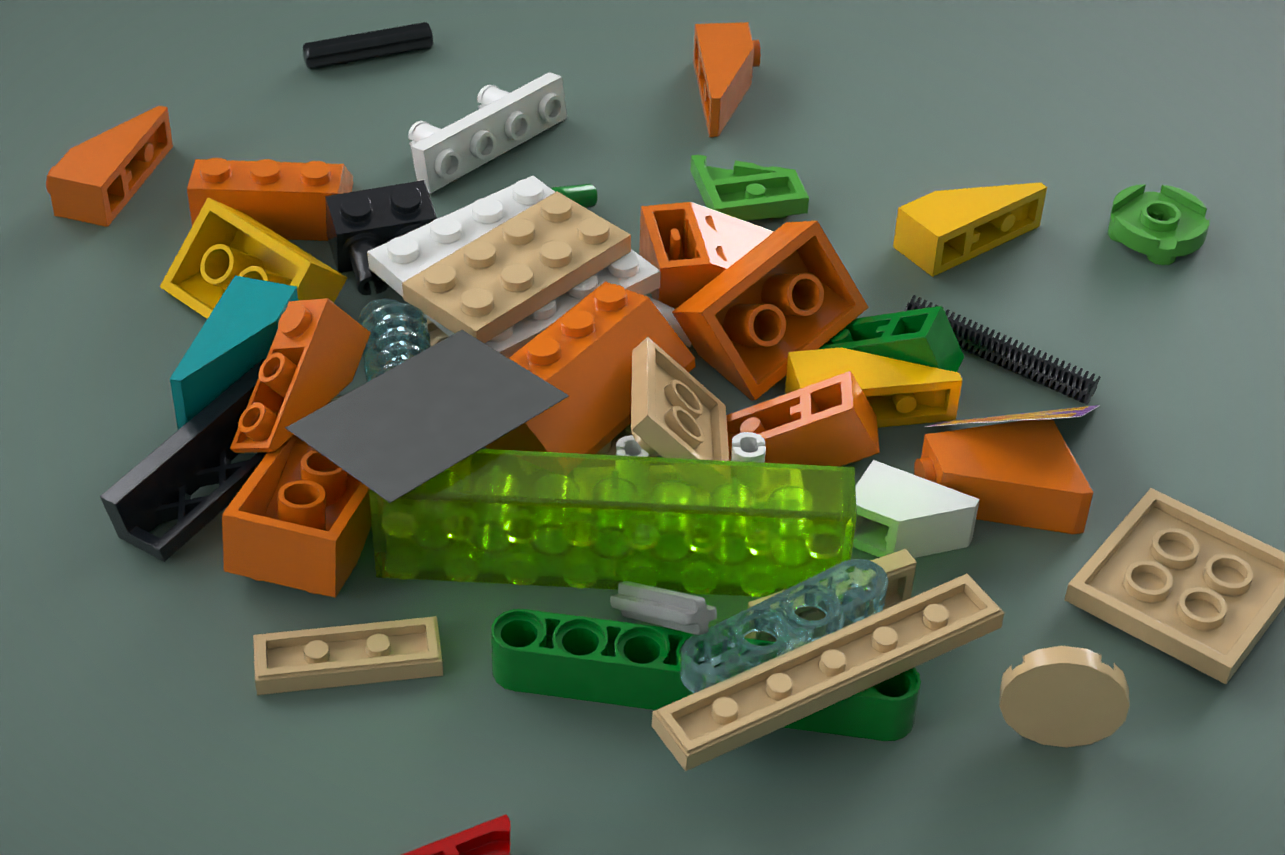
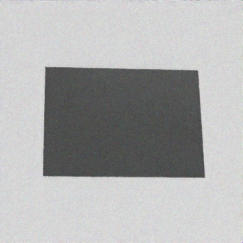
(426, 414)

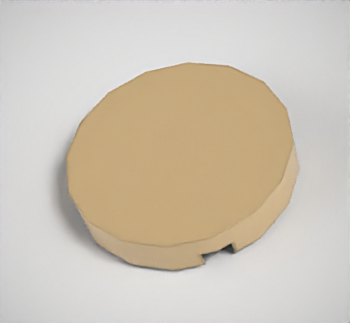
(1064, 697)

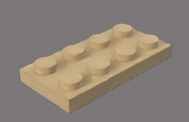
(516, 267)

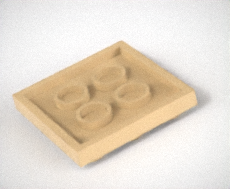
(1184, 584)

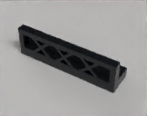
(190, 459)

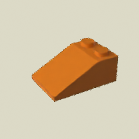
(297, 522)

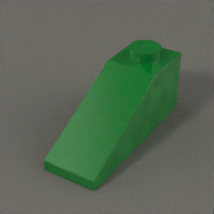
(909, 336)

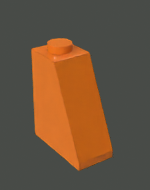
(1015, 470)

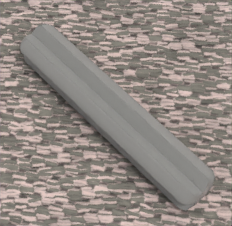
(664, 607)

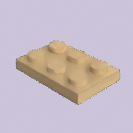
(673, 409)

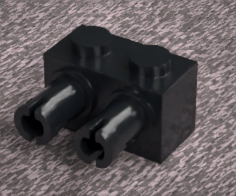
(370, 219)

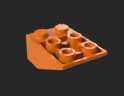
(692, 246)

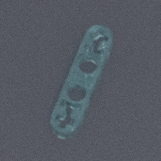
(778, 618)

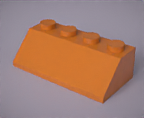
(591, 361)

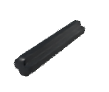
(367, 45)

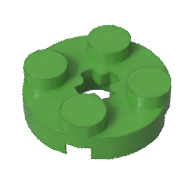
(1158, 222)

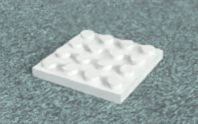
(426, 245)

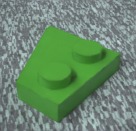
(750, 190)

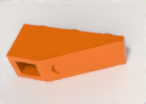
(304, 370)

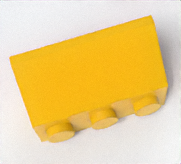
(232, 244)

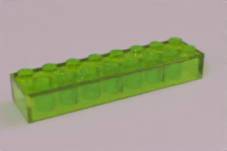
(618, 521)

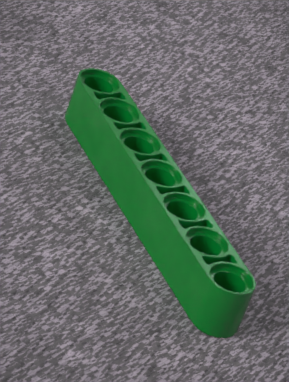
(642, 670)

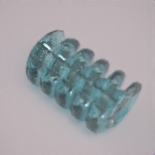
(396, 335)

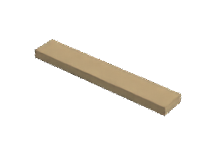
(825, 671)

